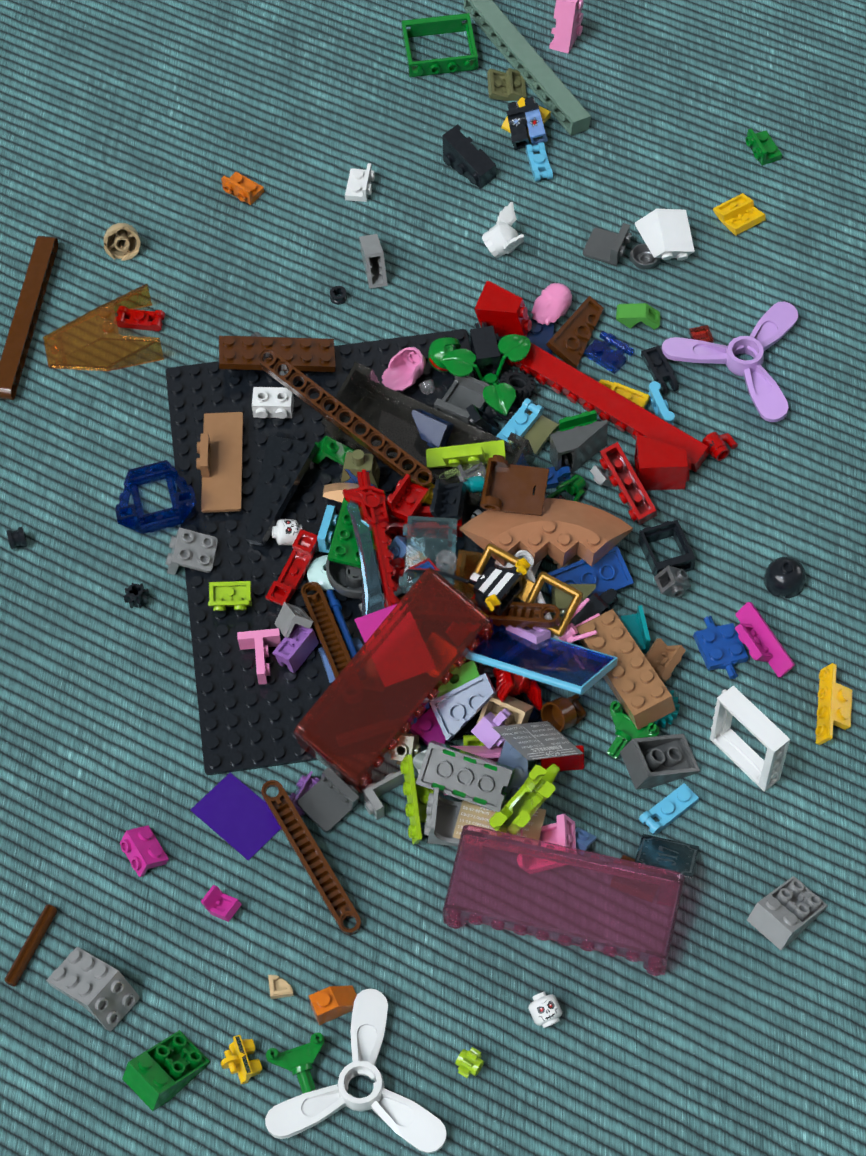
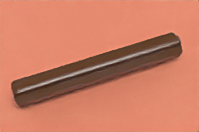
(30, 945)

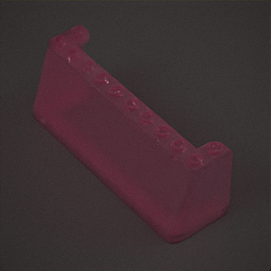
(564, 896)

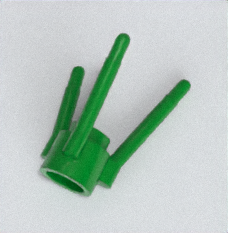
(572, 486)

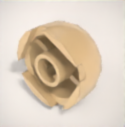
(121, 241)

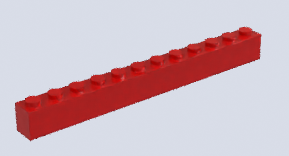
(607, 403)

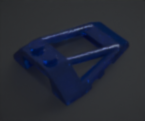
(133, 515)

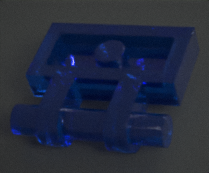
(607, 357)

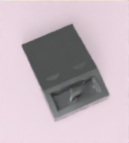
(577, 445)

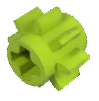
(469, 1062)

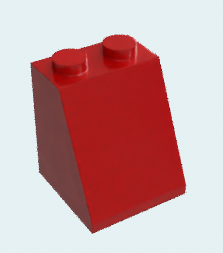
(502, 311)
(660, 465)

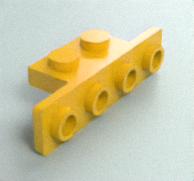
(833, 705)

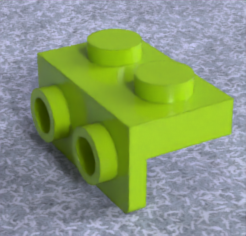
(229, 594)

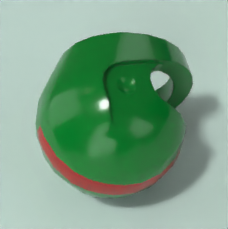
(439, 349)

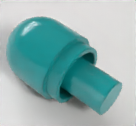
(475, 484)

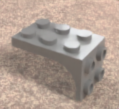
(441, 819)
(95, 987)

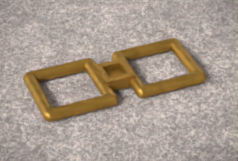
(531, 589)

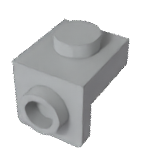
(601, 476)

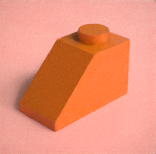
(332, 1002)

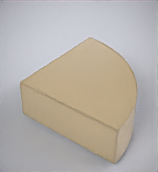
(279, 987)

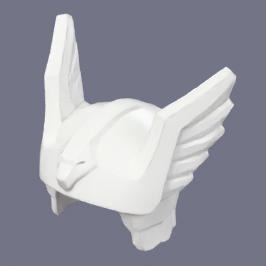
(502, 237)

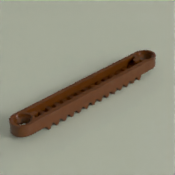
(524, 614)
(326, 628)
(311, 857)

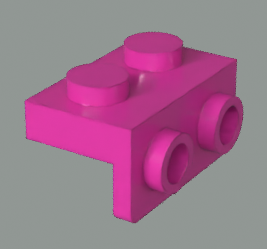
(143, 849)

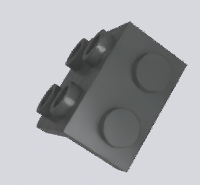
(607, 245)
(329, 800)

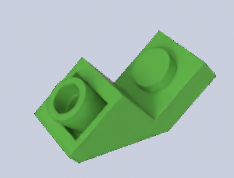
(634, 313)

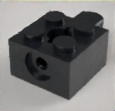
(485, 347)

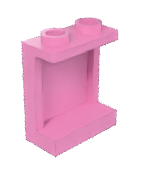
(559, 833)

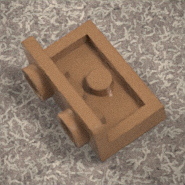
(664, 658)

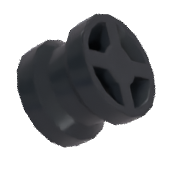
(16, 538)

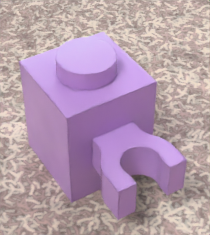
(486, 733)

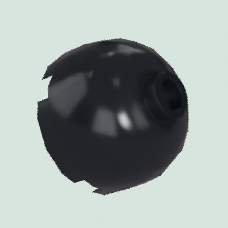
(785, 577)

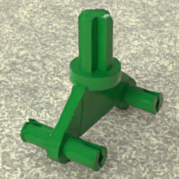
(626, 730)
(299, 1060)

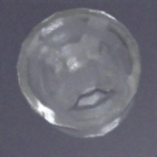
(447, 557)

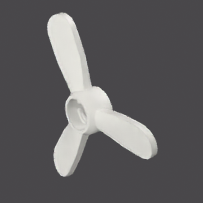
(401, 1114)

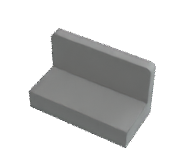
(289, 616)

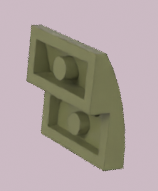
(506, 86)
(540, 433)

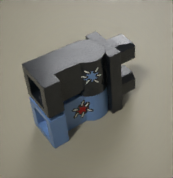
(523, 118)

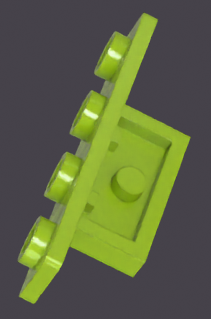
(464, 454)
(416, 798)

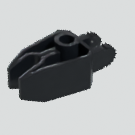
(597, 604)

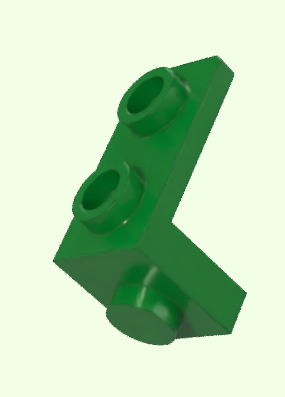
(332, 449)

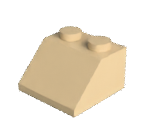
(520, 710)

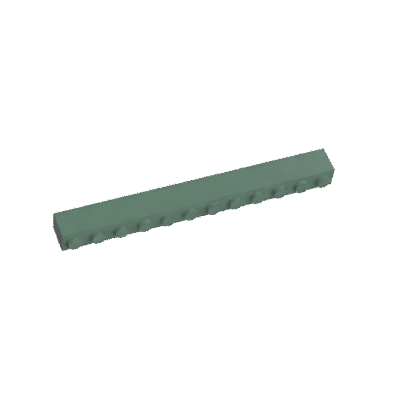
(530, 65)

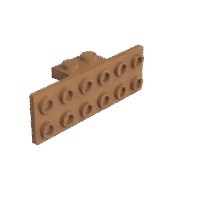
(221, 462)

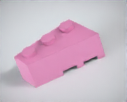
(568, 24)

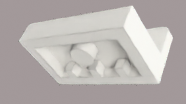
(359, 184)

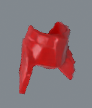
(513, 684)

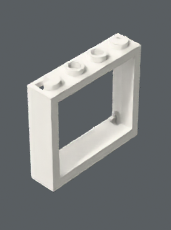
(760, 771)

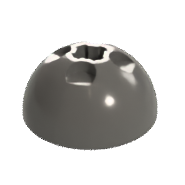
(346, 578)

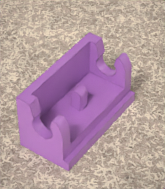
(296, 648)

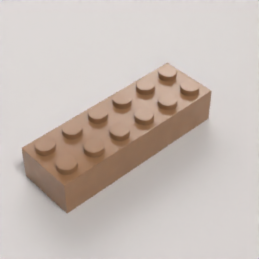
(633, 678)

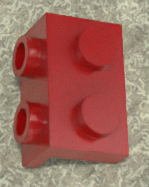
(406, 498)

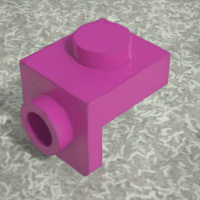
(220, 904)

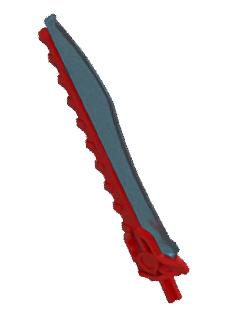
(370, 512)

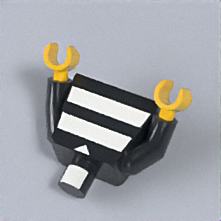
(499, 586)

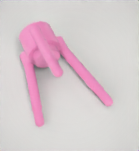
(571, 631)

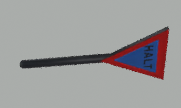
(424, 565)

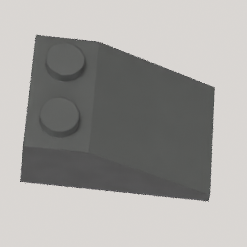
(658, 760)

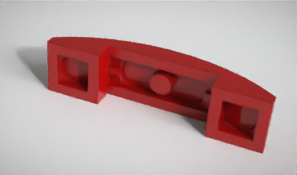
(294, 569)

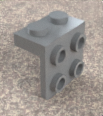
(191, 551)

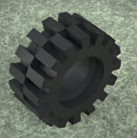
(525, 384)

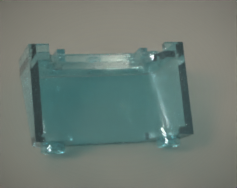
(425, 540)

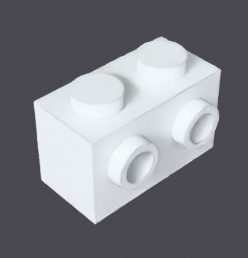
(272, 402)

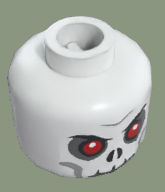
(286, 531)
(545, 1009)

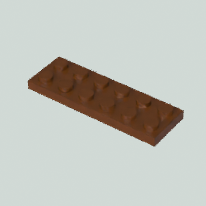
(302, 353)

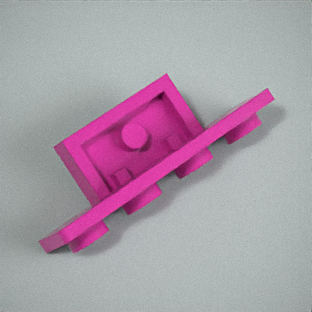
(761, 640)

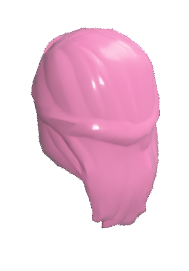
(552, 303)
(404, 369)

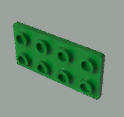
(344, 544)

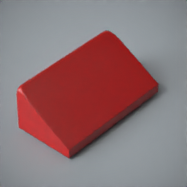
(566, 763)

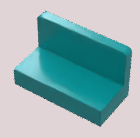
(638, 629)

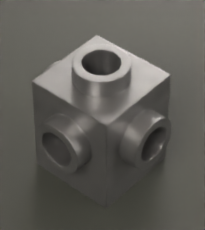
(672, 581)

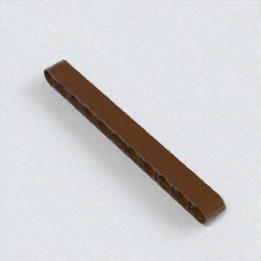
(26, 315)
(340, 411)

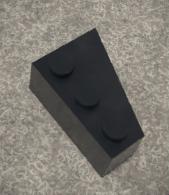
(466, 159)

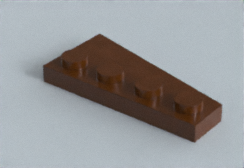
(574, 335)

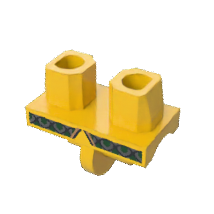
(237, 1059)

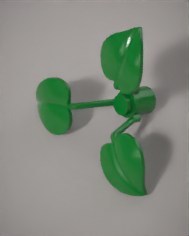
(498, 396)

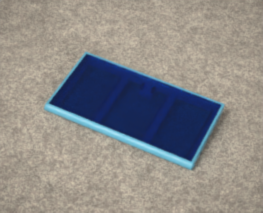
(547, 662)

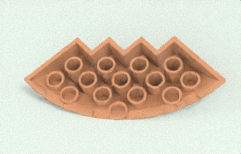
(560, 532)

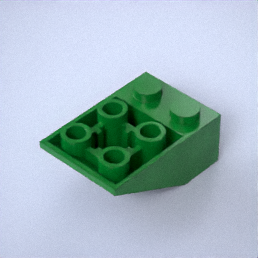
(164, 1070)

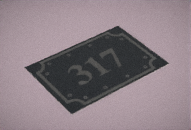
(667, 854)

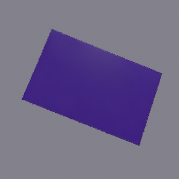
(237, 816)

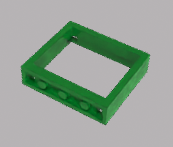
(436, 26)

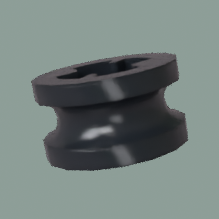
(335, 291)

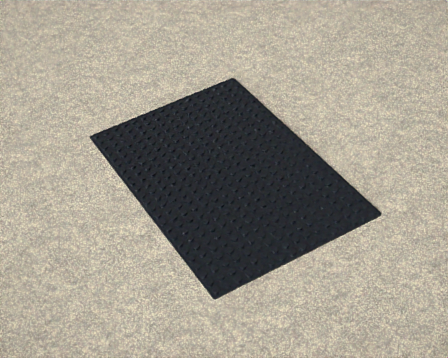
(239, 719)

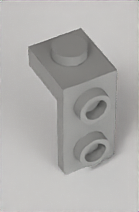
(375, 790)

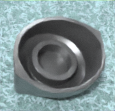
(642, 257)

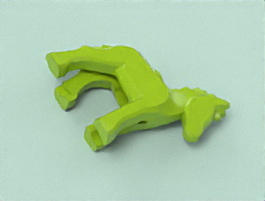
(526, 800)

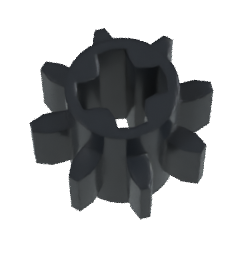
(136, 595)

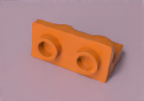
(242, 188)

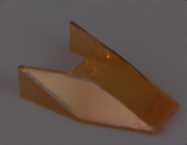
(95, 341)

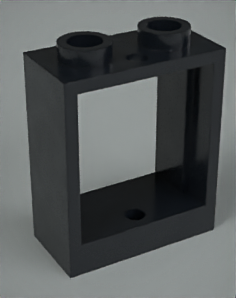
(667, 529)

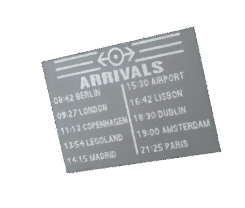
(537, 740)

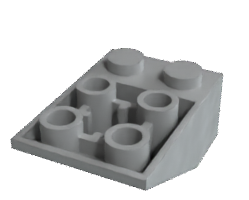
(786, 912)

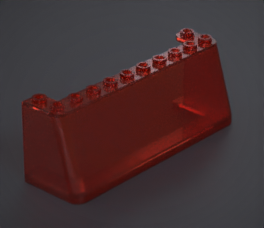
(393, 678)

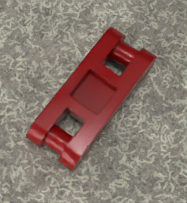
(140, 319)

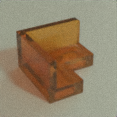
(465, 567)

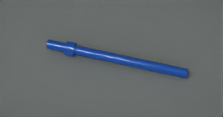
(336, 608)

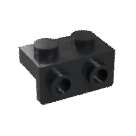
(448, 500)

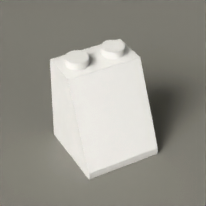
(667, 233)

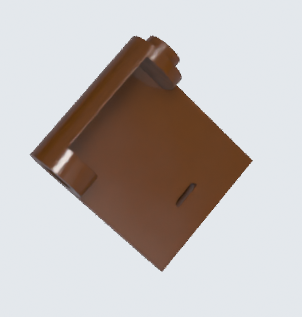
(512, 487)

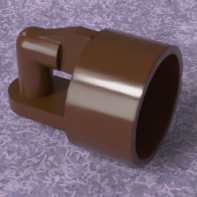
(563, 712)

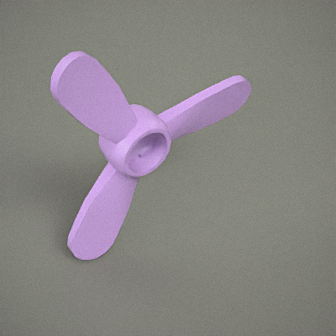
(761, 386)

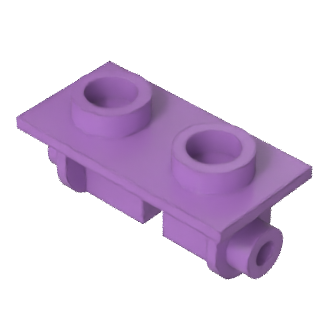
(305, 783)

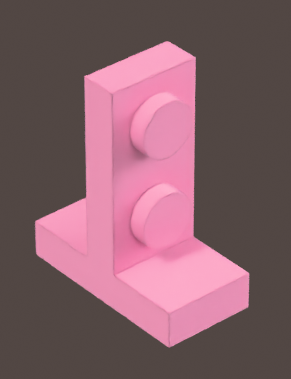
(260, 641)

